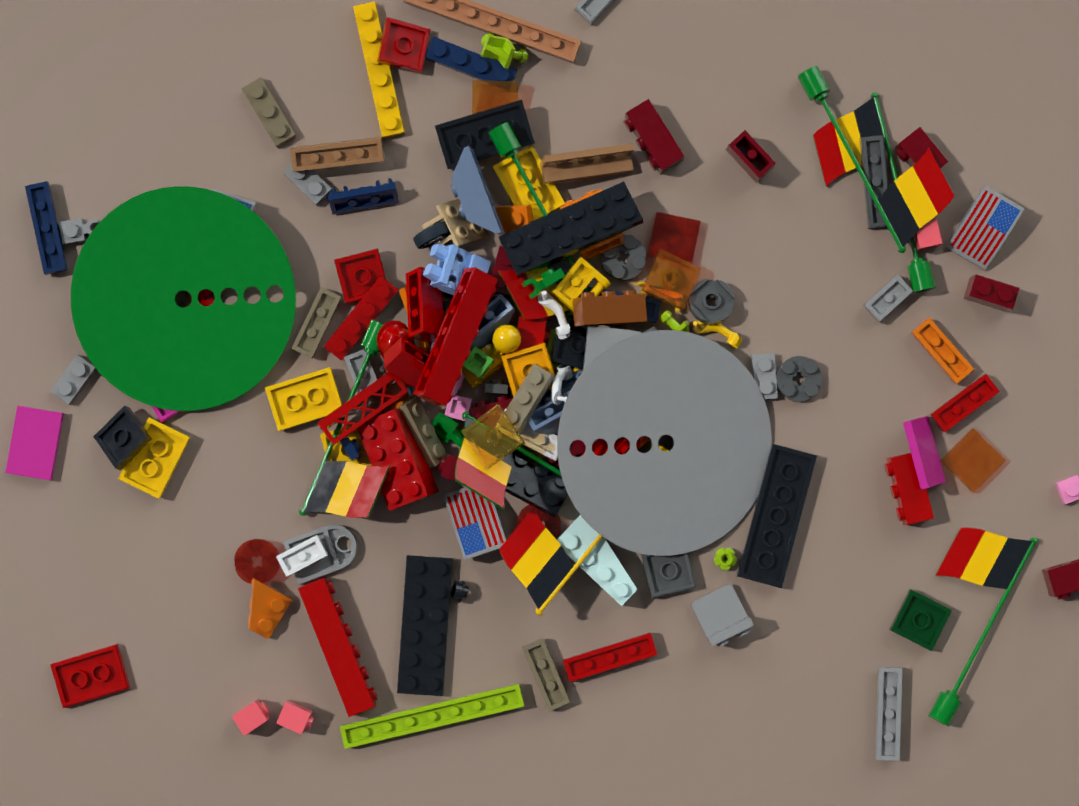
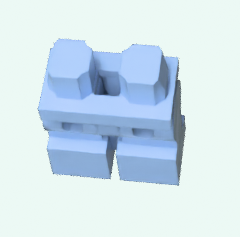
(450, 266)

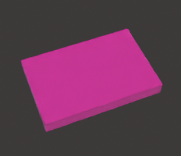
(34, 443)
(924, 452)

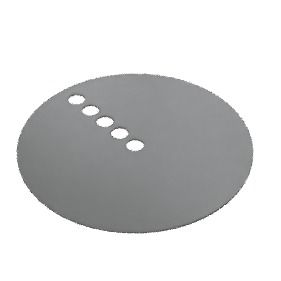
(654, 389)

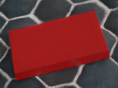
(90, 676)

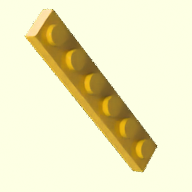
(379, 73)

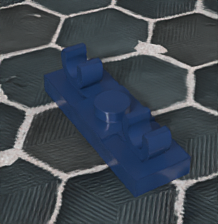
(363, 197)

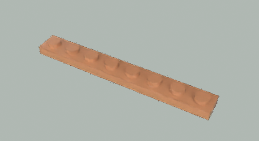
(504, 26)

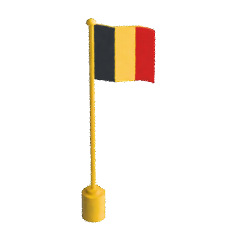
(540, 559)

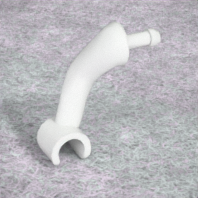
(549, 302)
(563, 374)

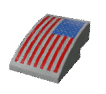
(984, 227)
(474, 522)

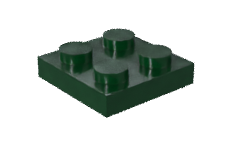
(920, 620)

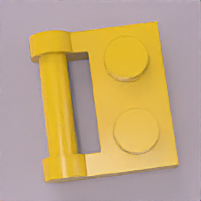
(577, 280)

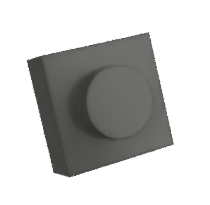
(496, 387)

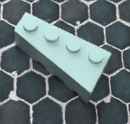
(601, 562)

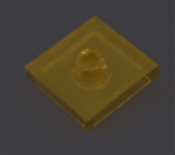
(492, 436)

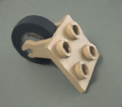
(452, 229)

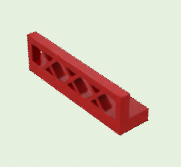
(355, 403)

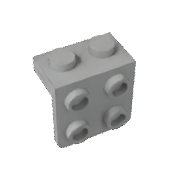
(722, 615)

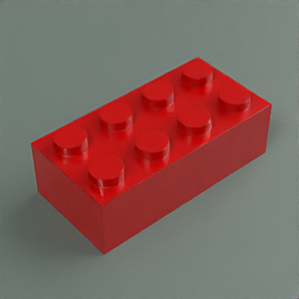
(393, 444)

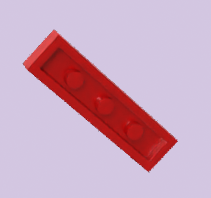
(360, 317)
(610, 657)

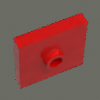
(403, 45)
(358, 273)

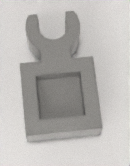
(75, 230)

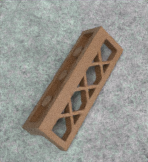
(337, 154)
(587, 163)

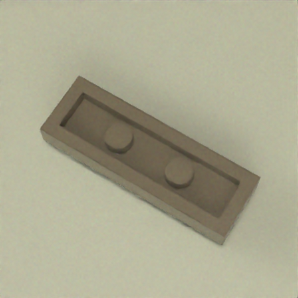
(268, 112)
(316, 322)
(528, 396)
(423, 431)
(546, 674)

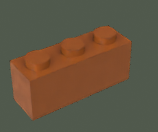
(609, 308)

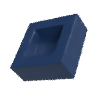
(351, 447)

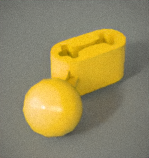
(505, 340)

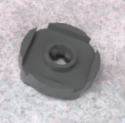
(635, 262)
(713, 289)
(789, 369)

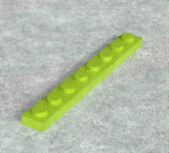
(431, 716)

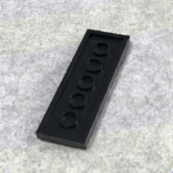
(571, 229)
(776, 516)
(424, 625)

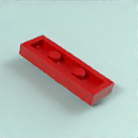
(964, 403)

